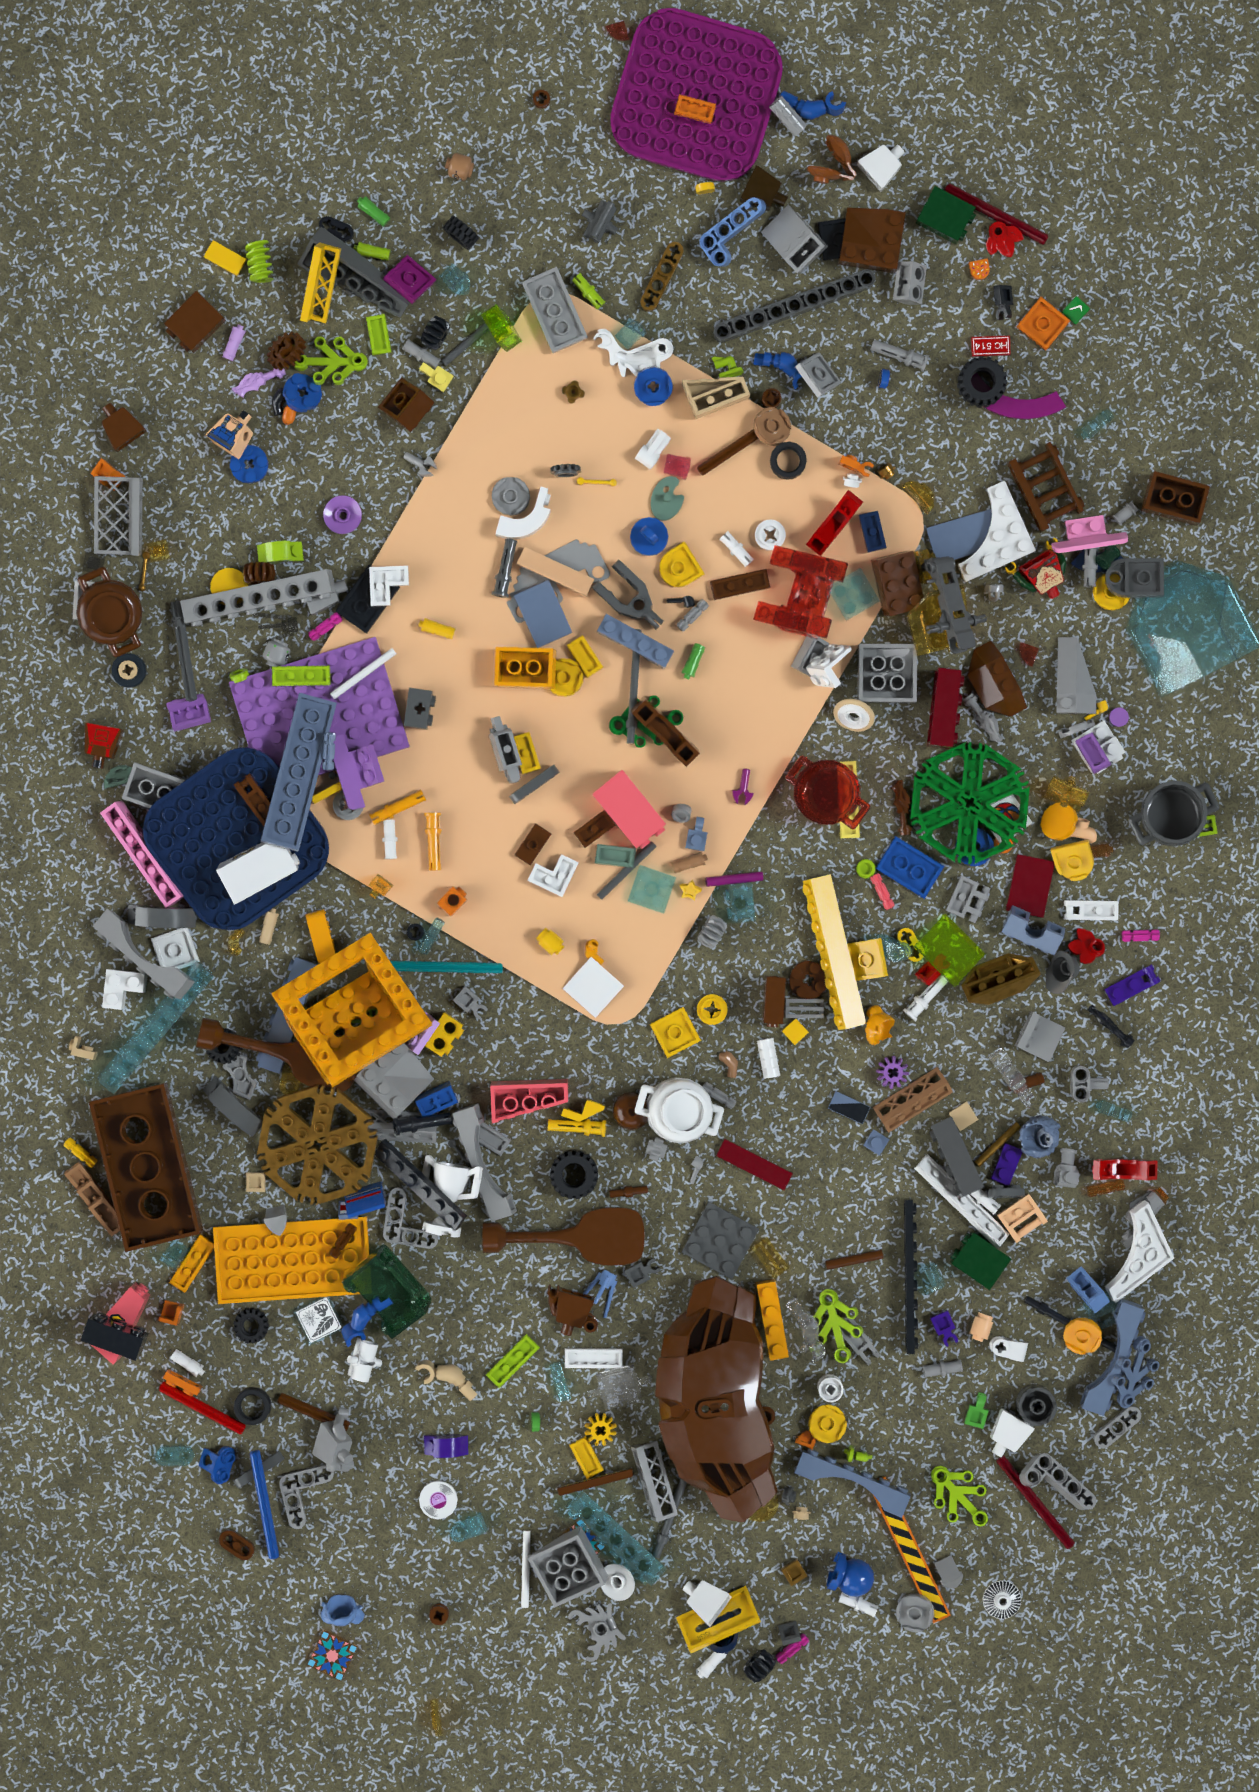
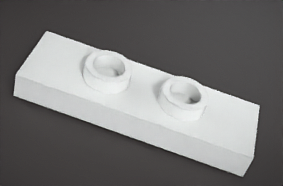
(593, 1357)

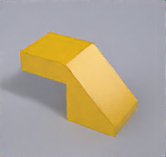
(589, 1109)

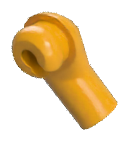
(591, 951)

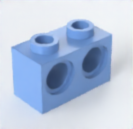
(1088, 1290)

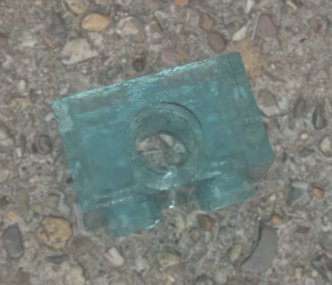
(744, 891)

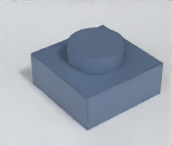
(876, 1142)

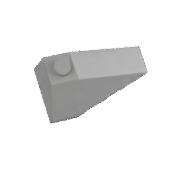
(1074, 682)

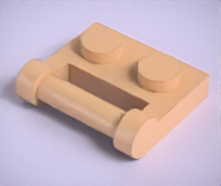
(1020, 1212)

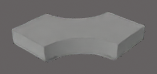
(243, 1083)

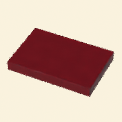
(1030, 884)

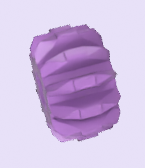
(892, 1065)

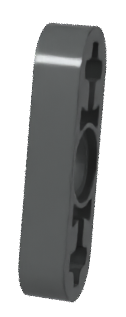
(534, 784)
(267, 1464)

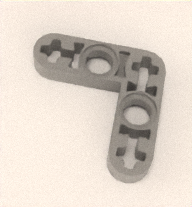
(401, 1230)
(294, 1491)

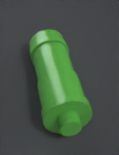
(373, 211)
(693, 661)

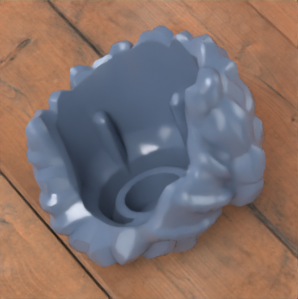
(1036, 1135)

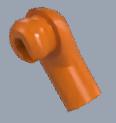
(288, 415)

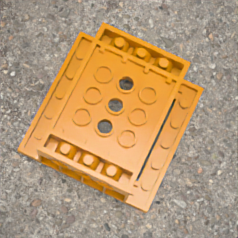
(380, 989)

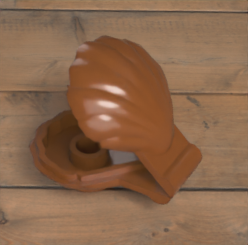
(843, 156)

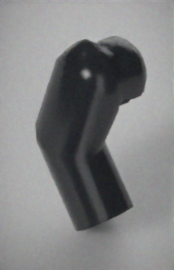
(277, 402)

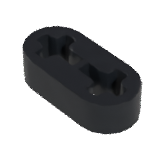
(338, 225)

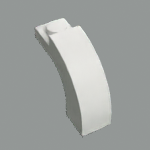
(529, 525)

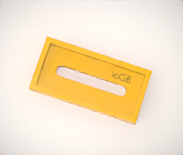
(697, 1640)

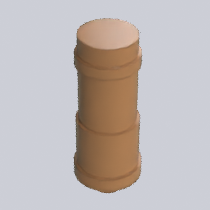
(689, 862)

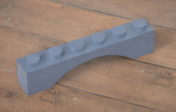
(1098, 1393)
(814, 1467)

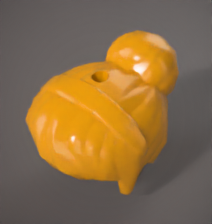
(878, 1025)

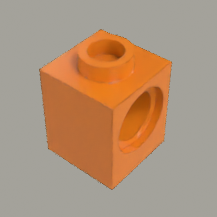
(444, 903)

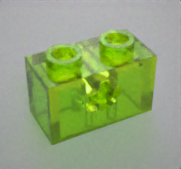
(501, 327)

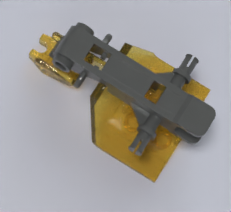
(941, 616)

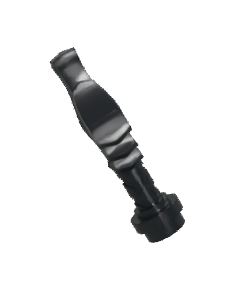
(1126, 1040)

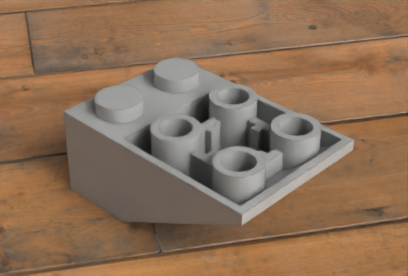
(794, 239)

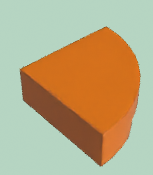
(806, 1439)

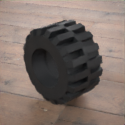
(990, 367)
(582, 1189)

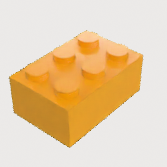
(525, 667)

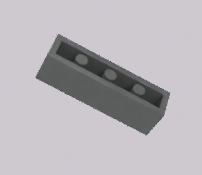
(956, 1156)

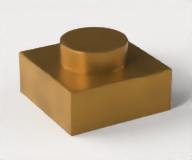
(794, 1572)

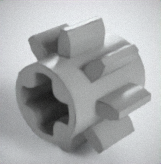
(656, 1149)

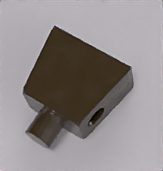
(764, 187)

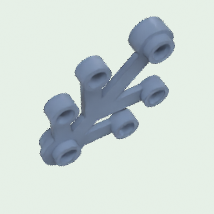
(1127, 1395)

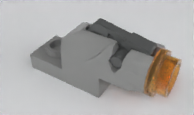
(1156, 1199)

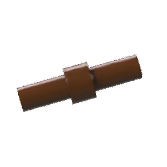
(628, 1191)

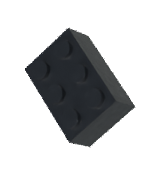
(114, 1336)

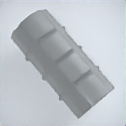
(788, 116)

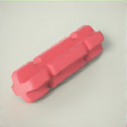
(882, 891)

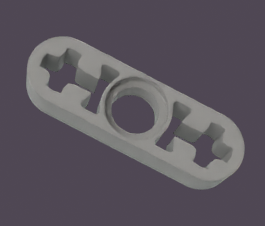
(1109, 1439)

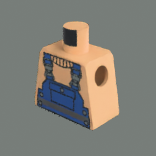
(231, 433)

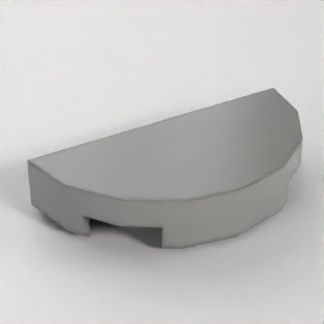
(1076, 728)

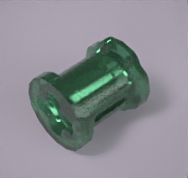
(1107, 557)

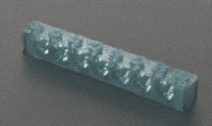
(152, 1031)

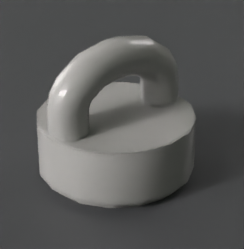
(994, 588)
(681, 813)

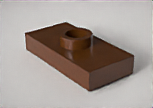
(533, 844)

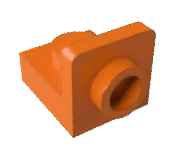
(103, 468)

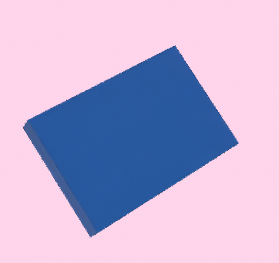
(909, 867)

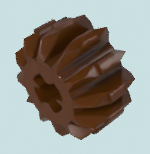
(258, 572)

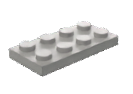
(554, 310)

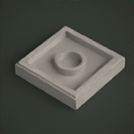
(818, 374)

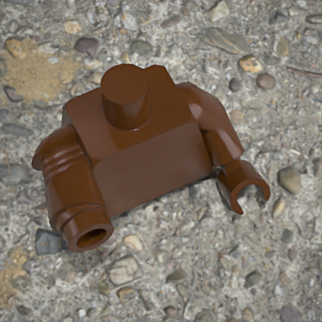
(571, 1309)

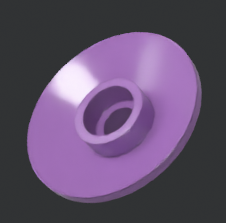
(332, 514)

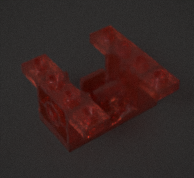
(813, 577)

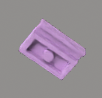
(418, 1042)

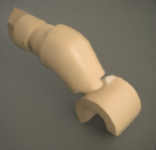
(450, 1374)

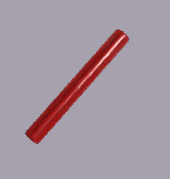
(202, 1408)

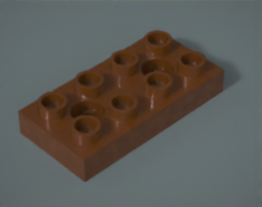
(146, 1167)

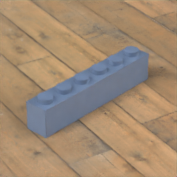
(279, 1030)

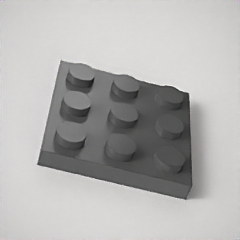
(720, 1240)

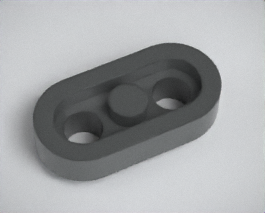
(1013, 1191)

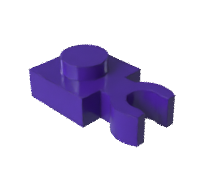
(943, 1325)

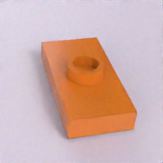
(695, 109)

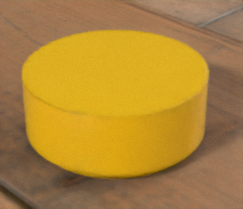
(706, 187)

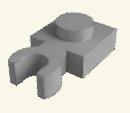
(468, 1000)

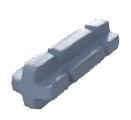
(329, 751)

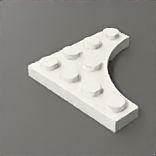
(1005, 539)
(1147, 1253)

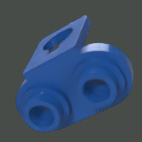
(220, 1465)

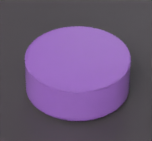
(1118, 717)

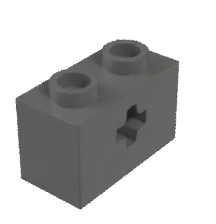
(412, 717)

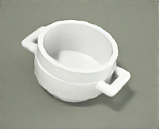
(679, 1110)

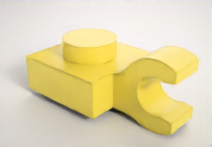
(438, 378)

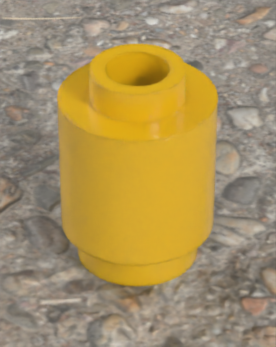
(550, 941)

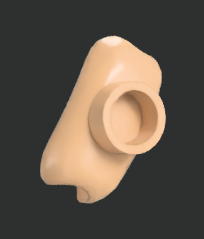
(1083, 831)

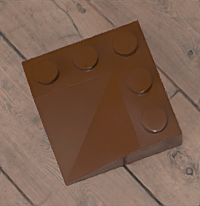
(872, 239)

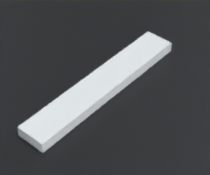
(965, 1205)

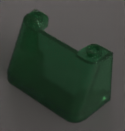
(386, 1277)

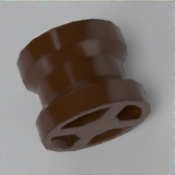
(439, 1610)

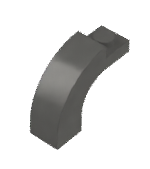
(161, 916)
(232, 1107)

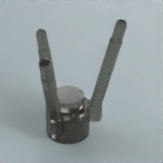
(288, 624)

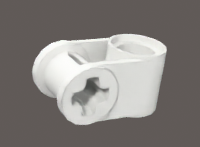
(1011, 1348)

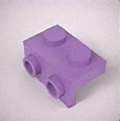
(188, 714)

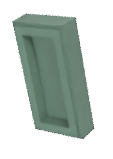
(615, 856)

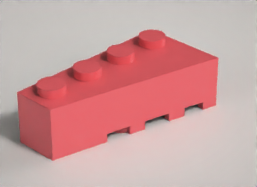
(525, 1096)

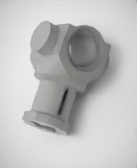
(1066, 1173)

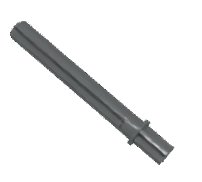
(183, 651)

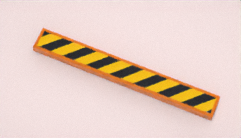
(915, 1562)

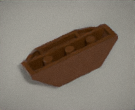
(994, 681)

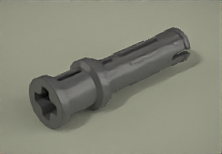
(504, 578)

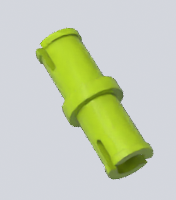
(588, 291)

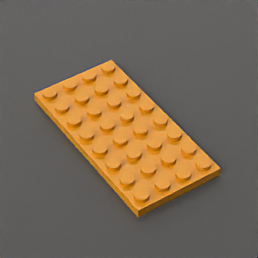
(267, 1267)

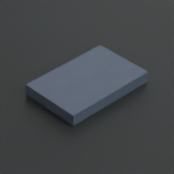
(543, 614)

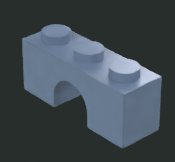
(1046, 939)

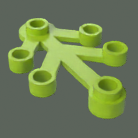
(333, 361)
(835, 1321)
(957, 1493)

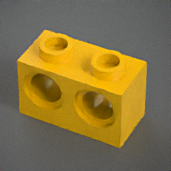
(441, 1033)

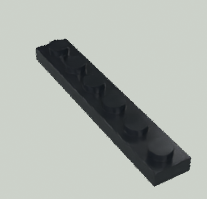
(420, 1184)

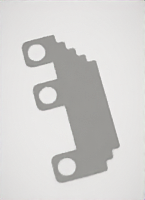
(572, 555)

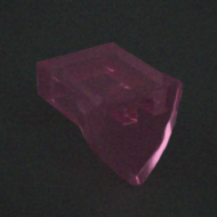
(677, 466)

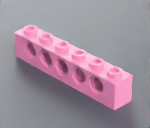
(131, 837)

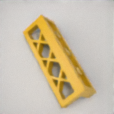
(313, 283)

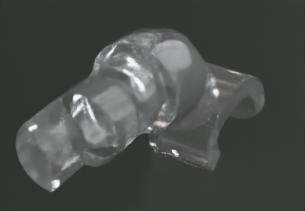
(1011, 1075)
(809, 1328)

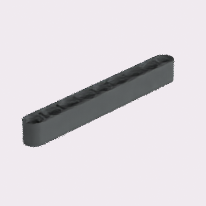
(801, 299)

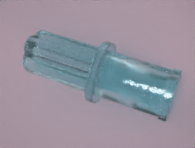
(430, 936)
(559, 1382)

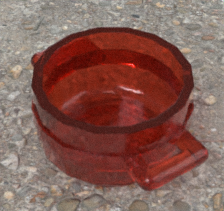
(827, 792)

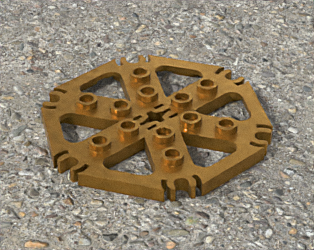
(319, 1127)

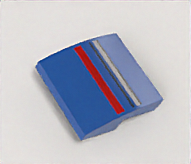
(365, 1200)

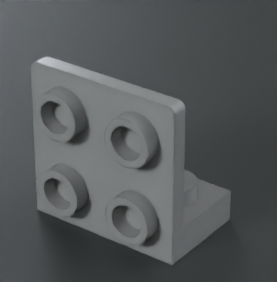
(1039, 1036)

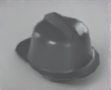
(1061, 972)

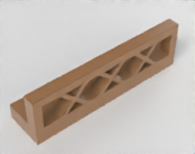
(915, 1102)

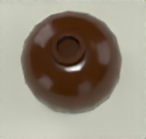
(625, 1113)

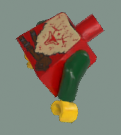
(1042, 572)

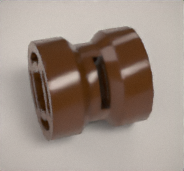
(771, 395)

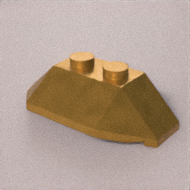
(1000, 978)

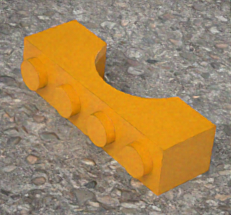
(772, 1319)

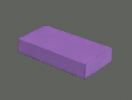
(1093, 753)

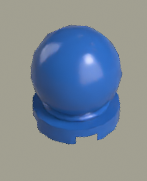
(851, 1576)

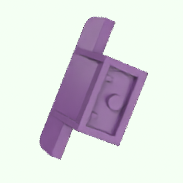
(356, 771)

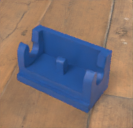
(436, 1099)

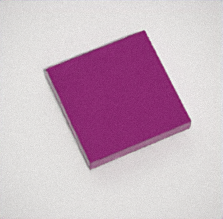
(409, 279)

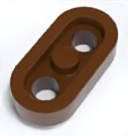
(236, 1545)

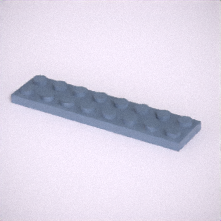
(298, 772)

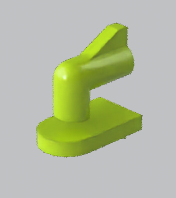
(729, 361)
(860, 1456)

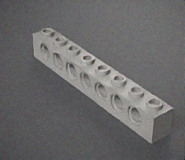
(192, 606)

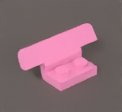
(1087, 534)

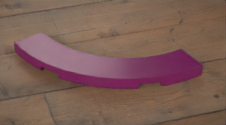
(1021, 408)

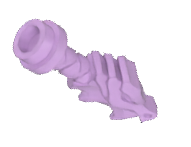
(255, 380)

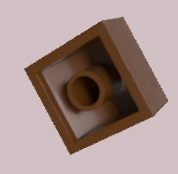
(406, 404)

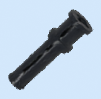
(413, 1124)

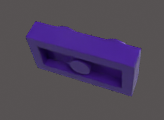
(1006, 1164)

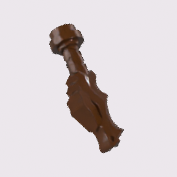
(903, 803)

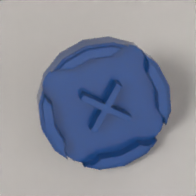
(649, 536)

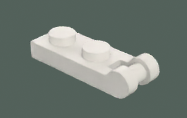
(1092, 910)

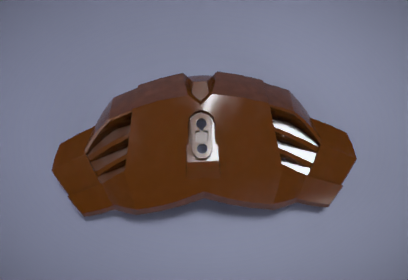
(711, 1360)

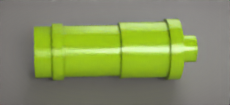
(372, 251)

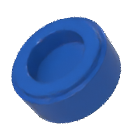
(883, 378)

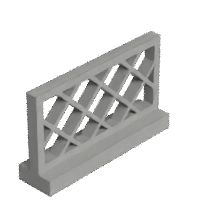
(135, 515)

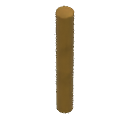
(997, 1144)

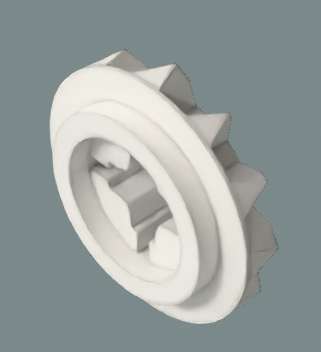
(770, 525)

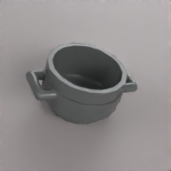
(1173, 813)

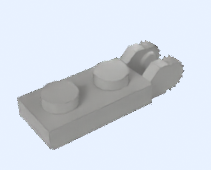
(859, 1344)

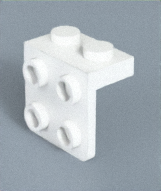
(821, 665)

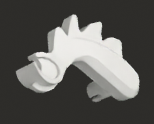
(638, 358)

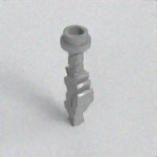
(987, 721)

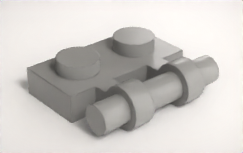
(962, 898)

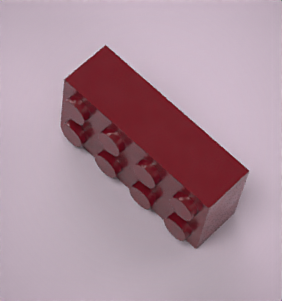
(944, 708)

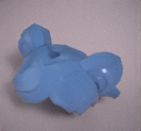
(341, 1611)

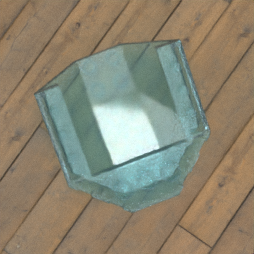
(1191, 627)

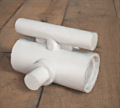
(363, 1360)

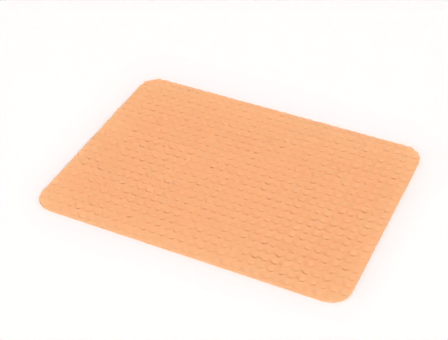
(737, 710)

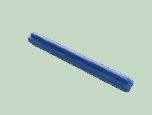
(264, 1504)

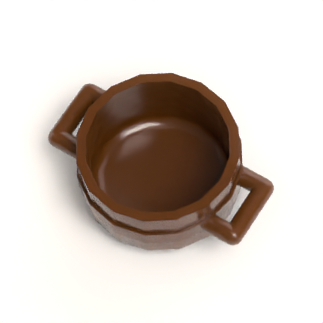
(109, 612)

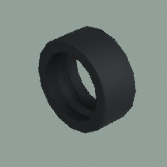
(802, 457)
(252, 1420)

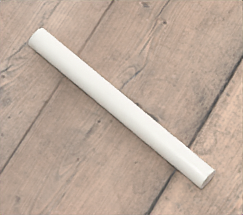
(363, 673)
(525, 1569)

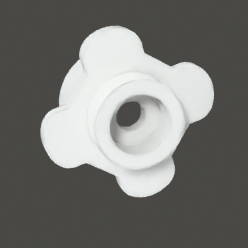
(852, 480)

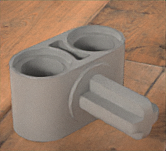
(1086, 1083)

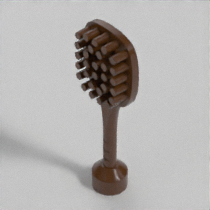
(213, 1034)
(601, 1236)

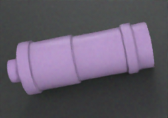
(234, 341)

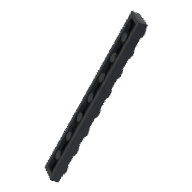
(910, 1248)

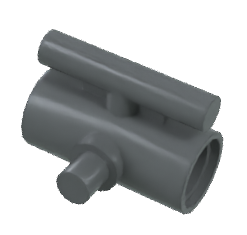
(600, 221)

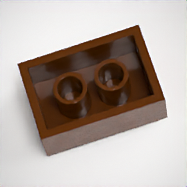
(1175, 498)
(897, 582)

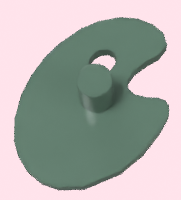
(666, 505)

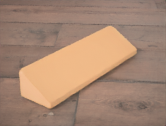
(555, 571)

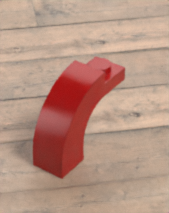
(834, 523)
(1124, 1169)

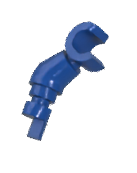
(813, 109)
(783, 361)
(360, 1318)

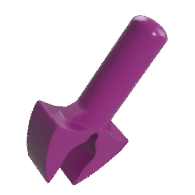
(743, 787)

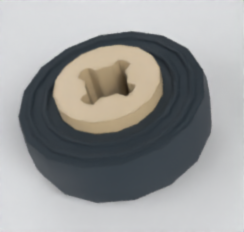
(134, 673)

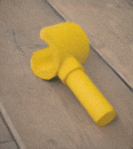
(1102, 707)

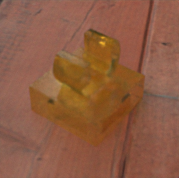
(158, 551)
(379, 886)

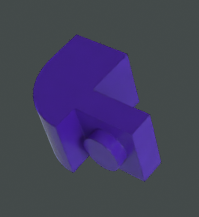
(446, 1446)

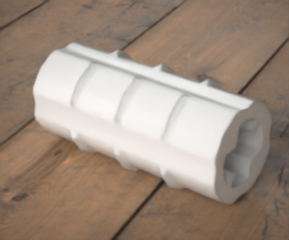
(768, 1058)

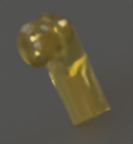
(233, 942)

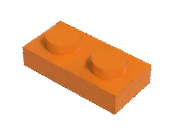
(188, 1386)

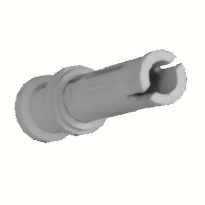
(908, 357)

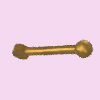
(146, 556)

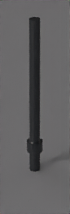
(1043, 1308)

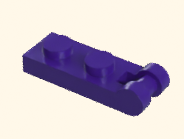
(1131, 985)

